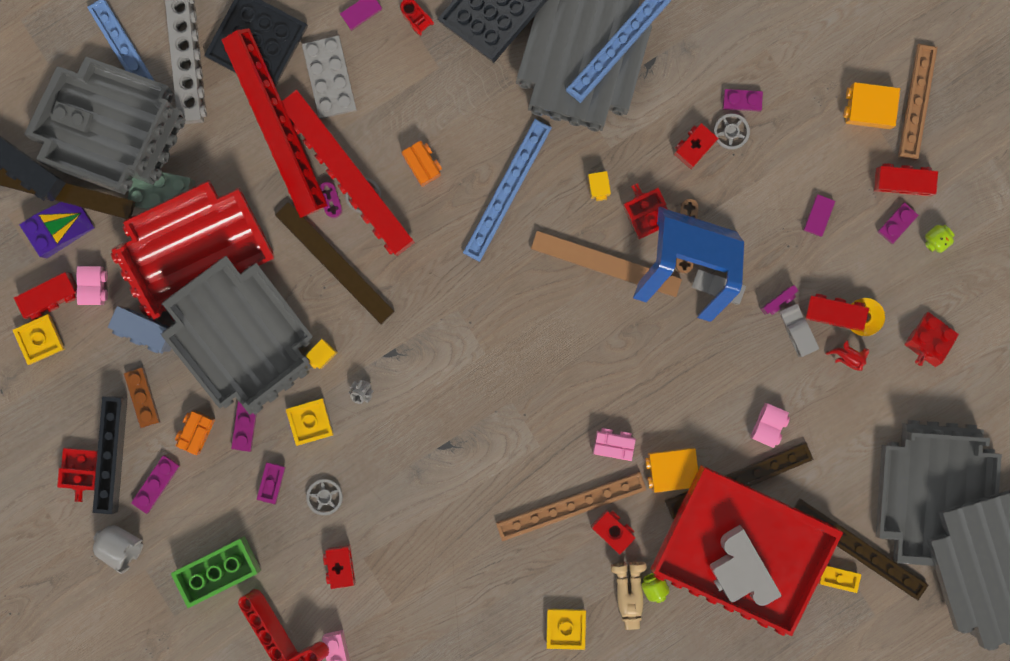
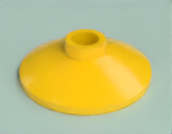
(876, 317)

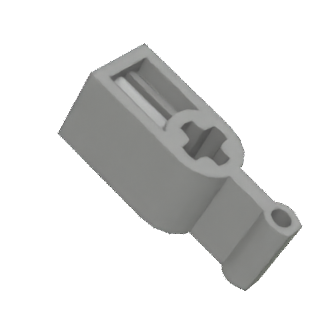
(713, 285)
(798, 331)

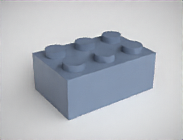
(139, 328)

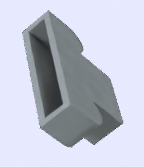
(742, 570)

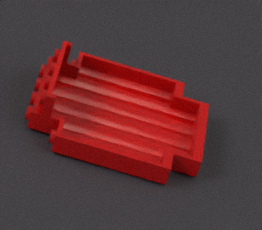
(184, 239)

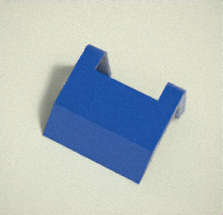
(700, 244)

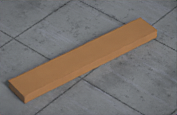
(917, 101)

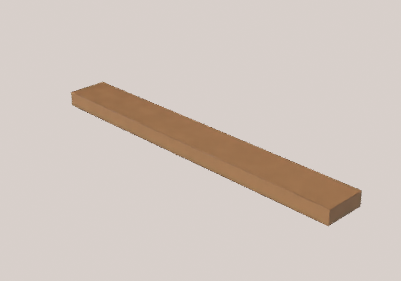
(598, 261)
(571, 506)

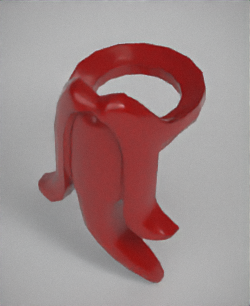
(850, 356)

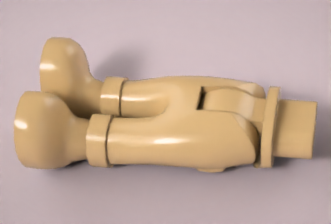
(631, 603)

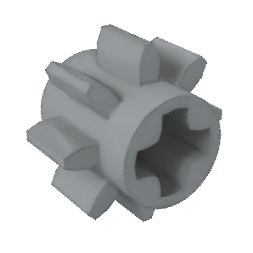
(360, 391)

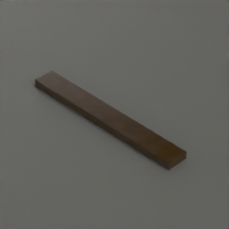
(81, 197)
(334, 263)
(758, 471)
(870, 556)

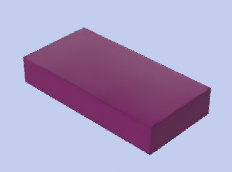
(360, 12)
(819, 215)

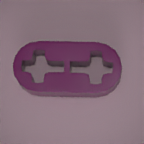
(334, 197)

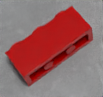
(906, 180)
(47, 296)
(837, 312)

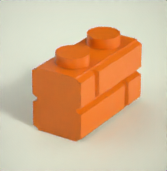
(421, 163)
(194, 432)

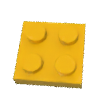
(38, 339)
(309, 422)
(566, 629)

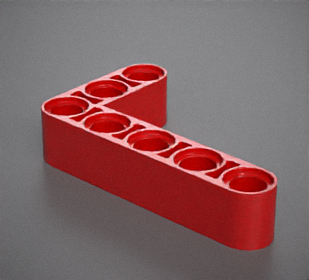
(272, 633)

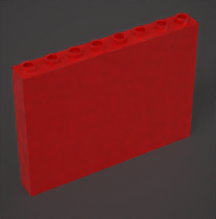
(786, 539)

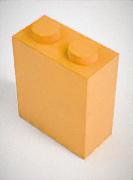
(872, 105)
(671, 469)

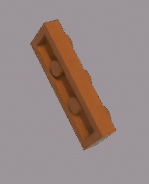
(142, 397)

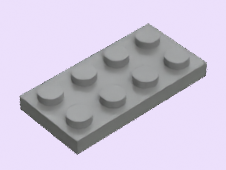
(329, 77)

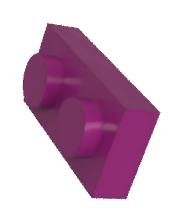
(742, 100)
(898, 223)
(785, 296)
(271, 483)

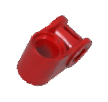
(418, 19)

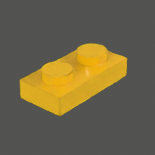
(841, 579)

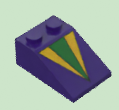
(56, 228)

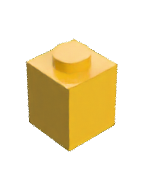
(599, 185)
(321, 354)

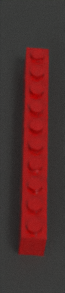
(274, 122)
(347, 174)

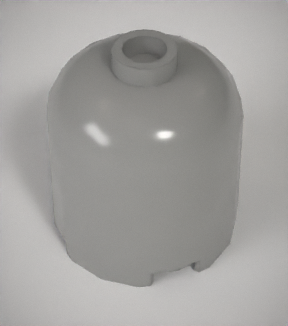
(116, 547)

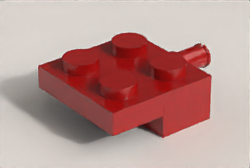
(644, 211)
(931, 340)
(78, 471)

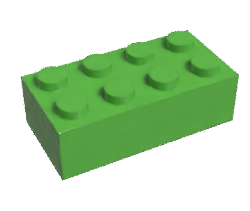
(216, 572)

